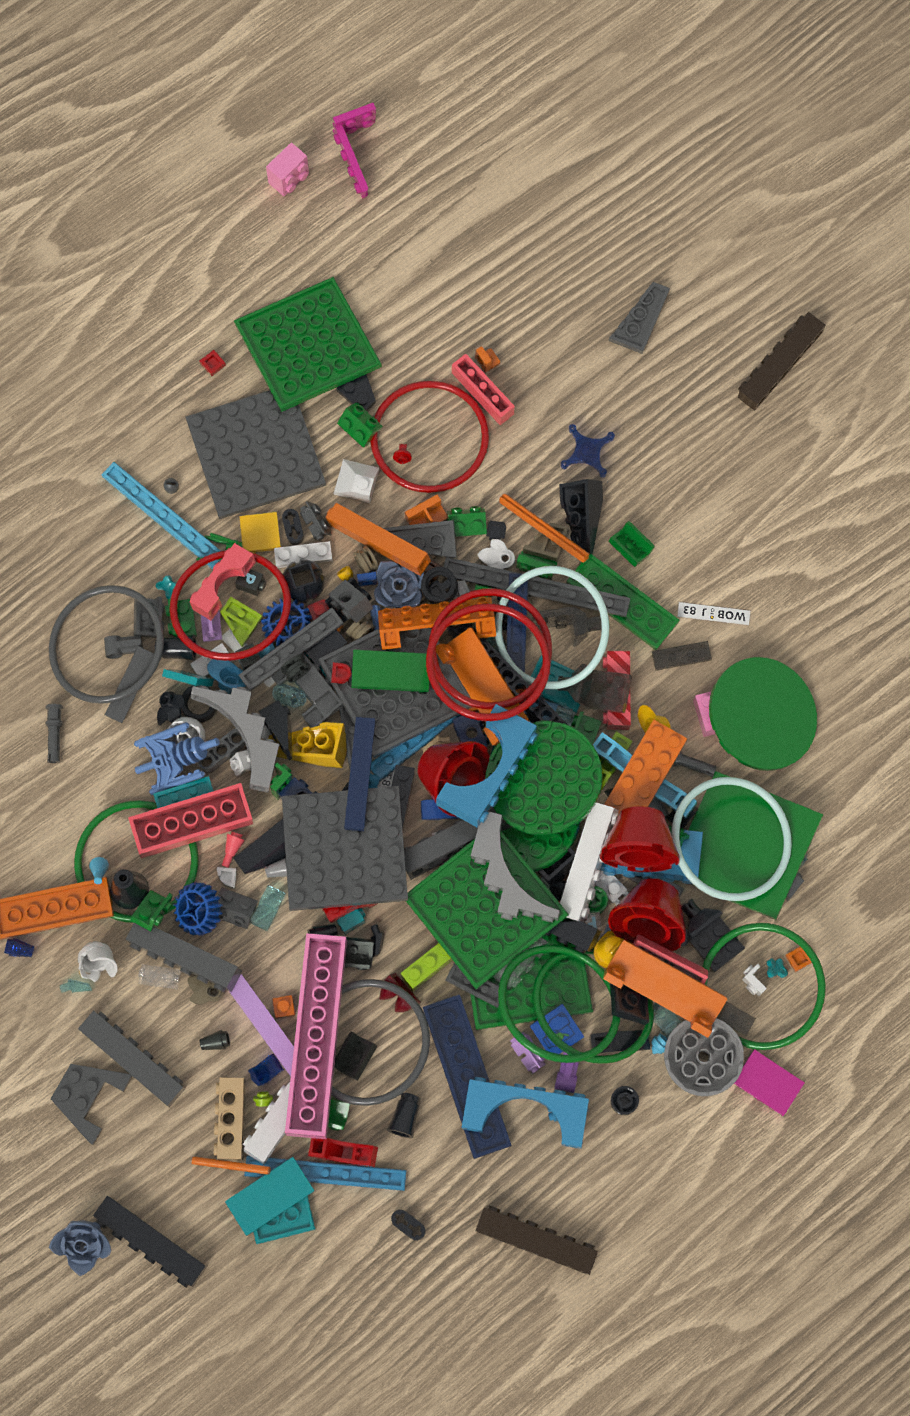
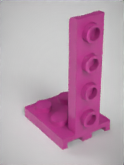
(349, 123)

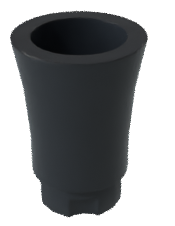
(176, 649)
(405, 1116)

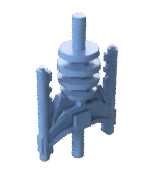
(170, 758)

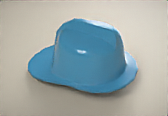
(226, 674)

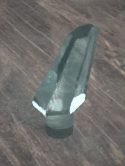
(75, 986)

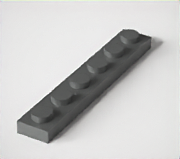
(293, 646)

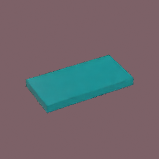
(269, 1196)

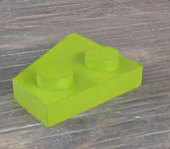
(240, 619)

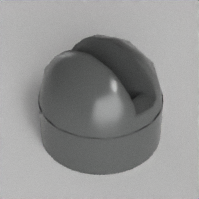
(171, 489)

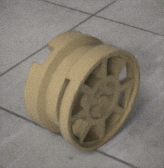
(366, 560)
(359, 629)

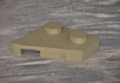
(544, 547)

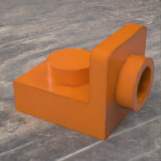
(486, 359)

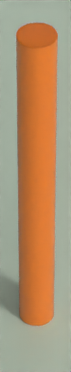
(231, 1165)

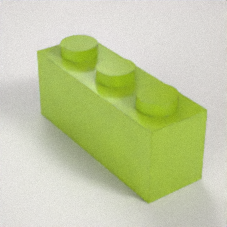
(425, 967)

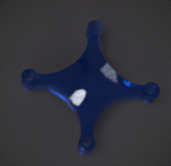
(587, 450)

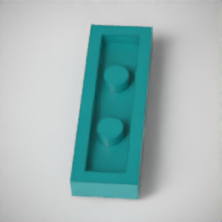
(183, 792)

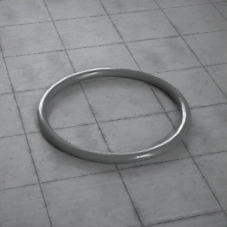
(147, 675)
(424, 1049)

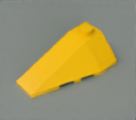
(319, 745)

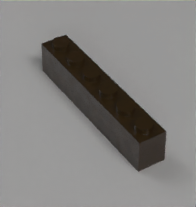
(781, 361)
(537, 1241)

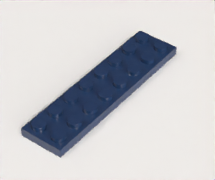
(462, 1063)

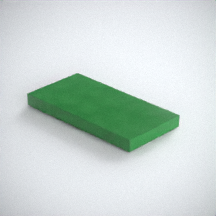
(389, 671)

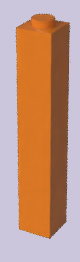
(378, 539)

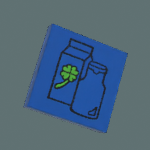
(563, 1027)

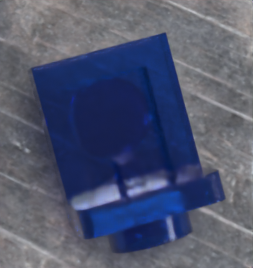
(265, 1070)

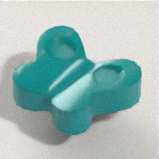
(166, 585)
(776, 967)

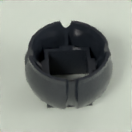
(309, 590)

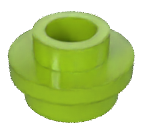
(262, 1099)

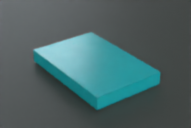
(561, 698)
(291, 1222)

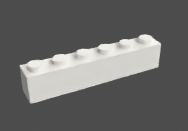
(587, 862)

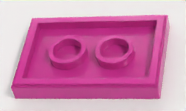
(769, 1083)

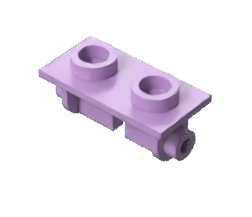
(211, 629)
(531, 1060)

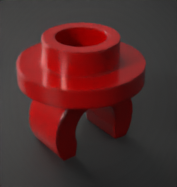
(402, 456)

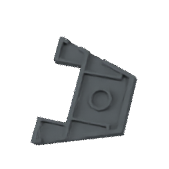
(79, 1091)

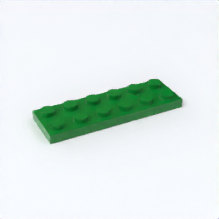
(644, 616)

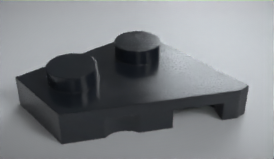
(358, 392)

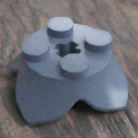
(388, 576)
(81, 1255)

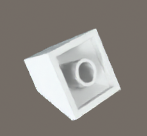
(356, 481)

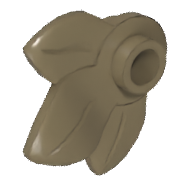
(202, 991)

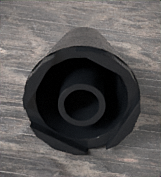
(128, 889)

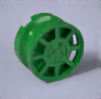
(599, 902)

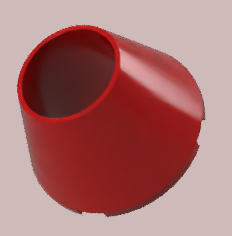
(452, 763)
(641, 841)
(652, 912)

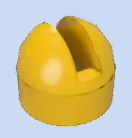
(345, 573)

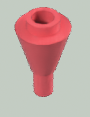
(233, 843)

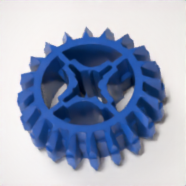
(293, 620)
(191, 906)

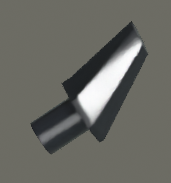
(378, 939)

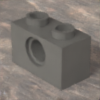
(350, 601)

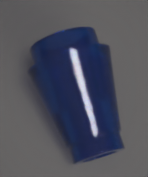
(18, 948)

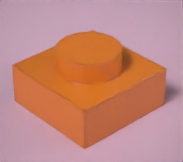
(798, 959)
(283, 1007)

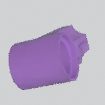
(567, 1077)

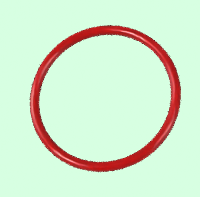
(441, 487)
(499, 593)
(236, 655)
(488, 716)

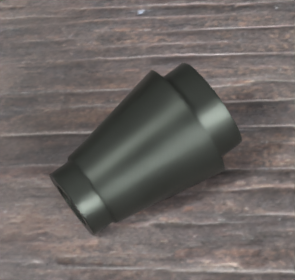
(215, 1041)

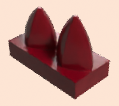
(400, 1005)

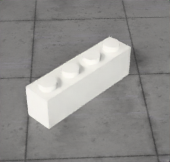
(270, 1130)

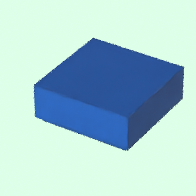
(367, 579)

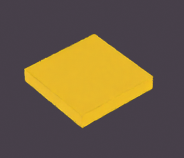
(260, 532)

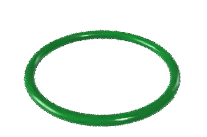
(103, 815)
(816, 964)
(520, 1037)
(599, 1059)

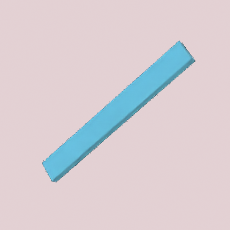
(159, 512)

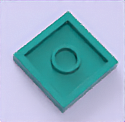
(187, 677)

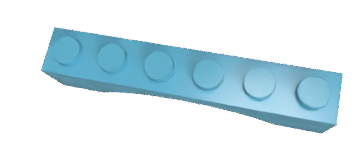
(619, 758)

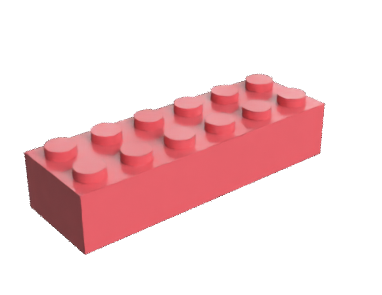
(190, 820)

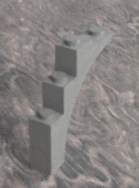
(250, 726)
(513, 898)

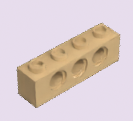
(234, 1150)

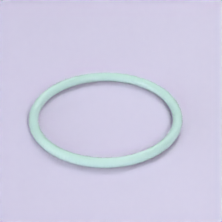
(604, 622)
(782, 819)

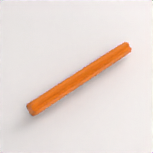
(544, 528)

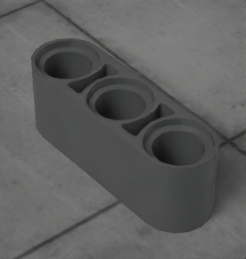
(217, 759)

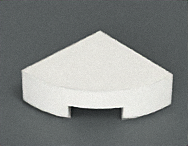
(227, 876)

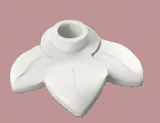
(493, 555)

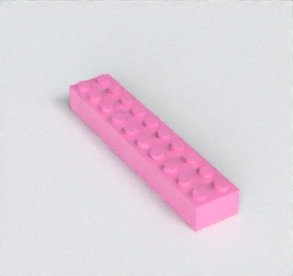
(316, 1036)

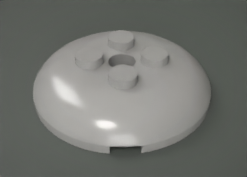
(707, 1077)

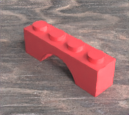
(235, 562)

